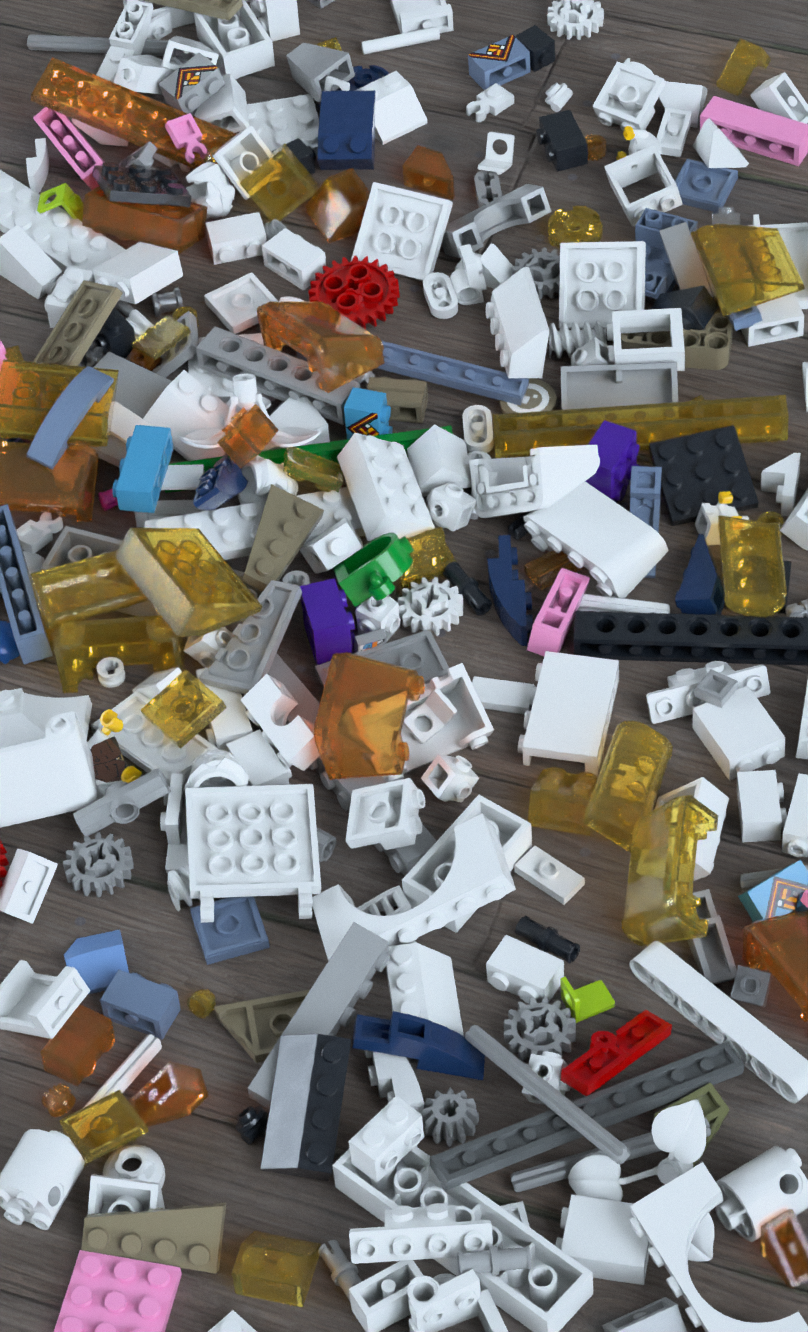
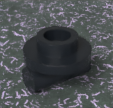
(251, 1123)

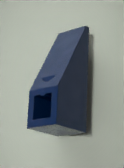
(701, 584)

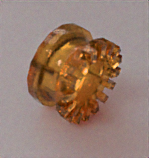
(600, 147)
(59, 1100)

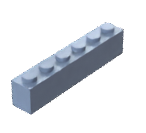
(18, 594)

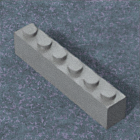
(330, 998)

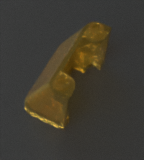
(131, 639)
(662, 873)

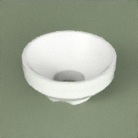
(150, 1170)

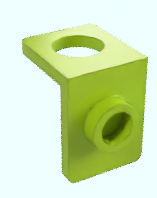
(64, 196)
(586, 1000)

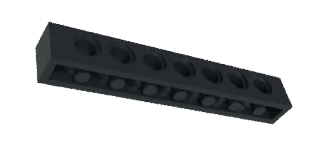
(692, 638)

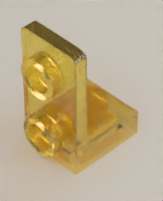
(741, 65)

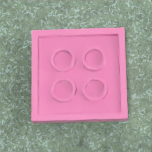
(118, 1295)

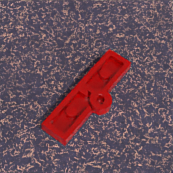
(614, 1053)

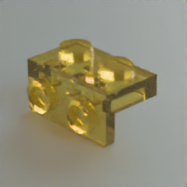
(429, 557)

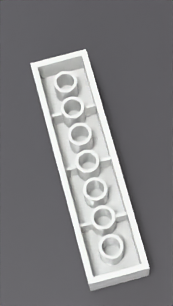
(536, 1297)

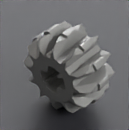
(450, 1117)

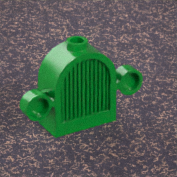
(374, 568)

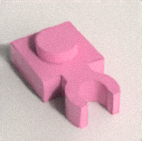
(186, 134)

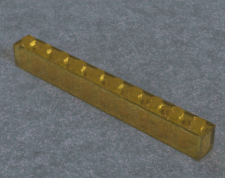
(753, 417)

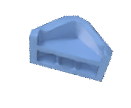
(97, 959)

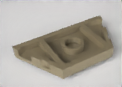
(260, 1021)

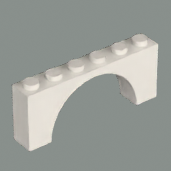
(474, 880)
(669, 1222)

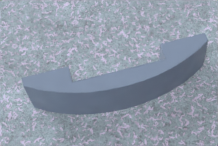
(66, 415)
(645, 498)

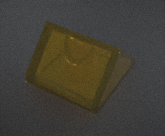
(103, 1127)

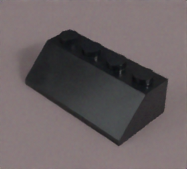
(306, 1105)

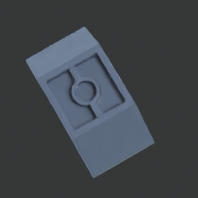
(658, 271)

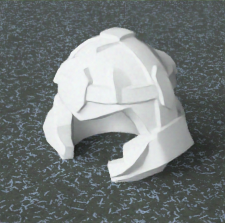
(211, 189)
(260, 476)
(216, 769)

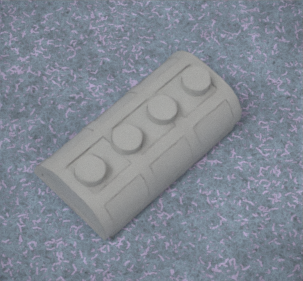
(618, 385)

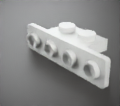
(680, 697)
(175, 824)
(419, 1235)

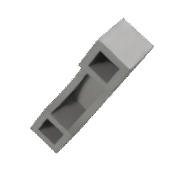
(512, 209)

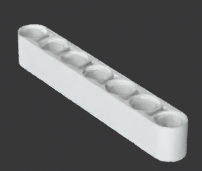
(723, 1020)

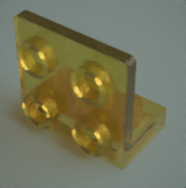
(561, 800)

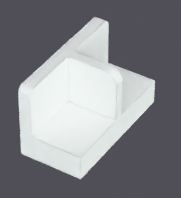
(26, 885)

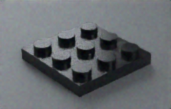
(141, 185)
(700, 468)

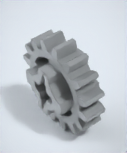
(544, 270)
(98, 864)
(539, 1028)

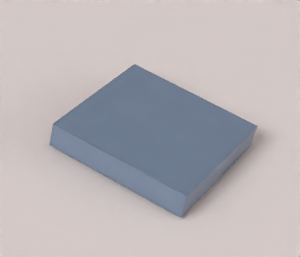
(705, 186)
(235, 929)

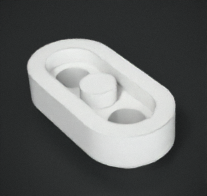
(440, 295)
(478, 429)

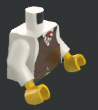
(107, 756)

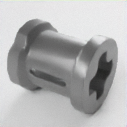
(166, 301)

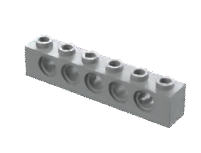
(275, 371)

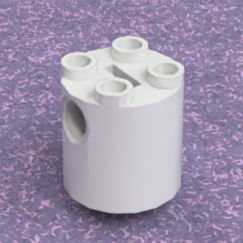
(39, 1177)
(762, 1192)

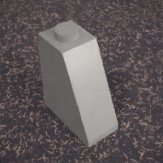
(314, 63)

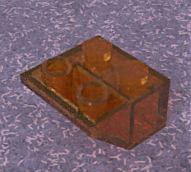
(339, 205)

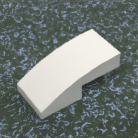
(38, 166)

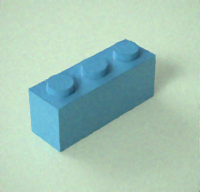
(143, 468)

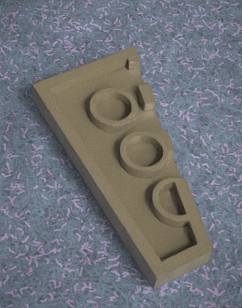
(279, 537)
(173, 1237)

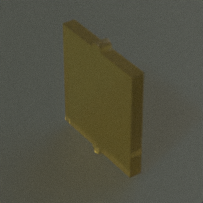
(161, 337)

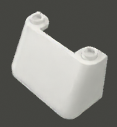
(530, 482)
(466, 728)
(47, 774)

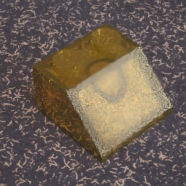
(279, 184)
(275, 1268)

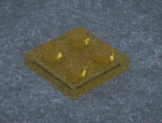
(305, 465)
(183, 708)

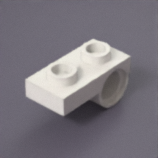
(466, 280)
(445, 1298)

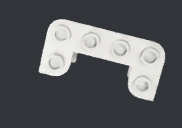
(600, 537)

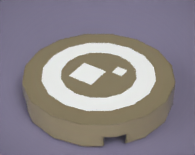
(538, 397)

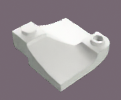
(26, 715)

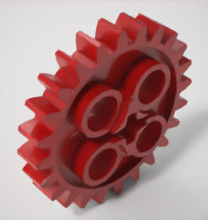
(357, 290)

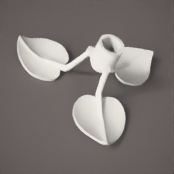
(246, 396)
(674, 1130)

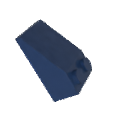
(347, 130)

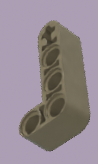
(703, 348)

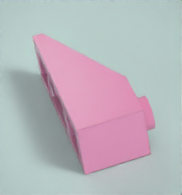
(557, 613)

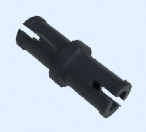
(468, 588)
(547, 939)

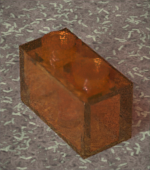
(247, 435)
(78, 1045)

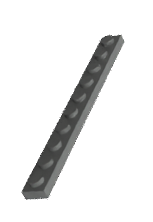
(605, 1107)

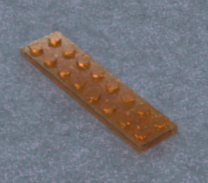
(119, 110)

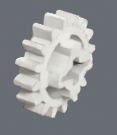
(575, 17)
(430, 606)

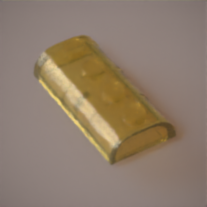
(752, 566)
(84, 589)
(628, 781)

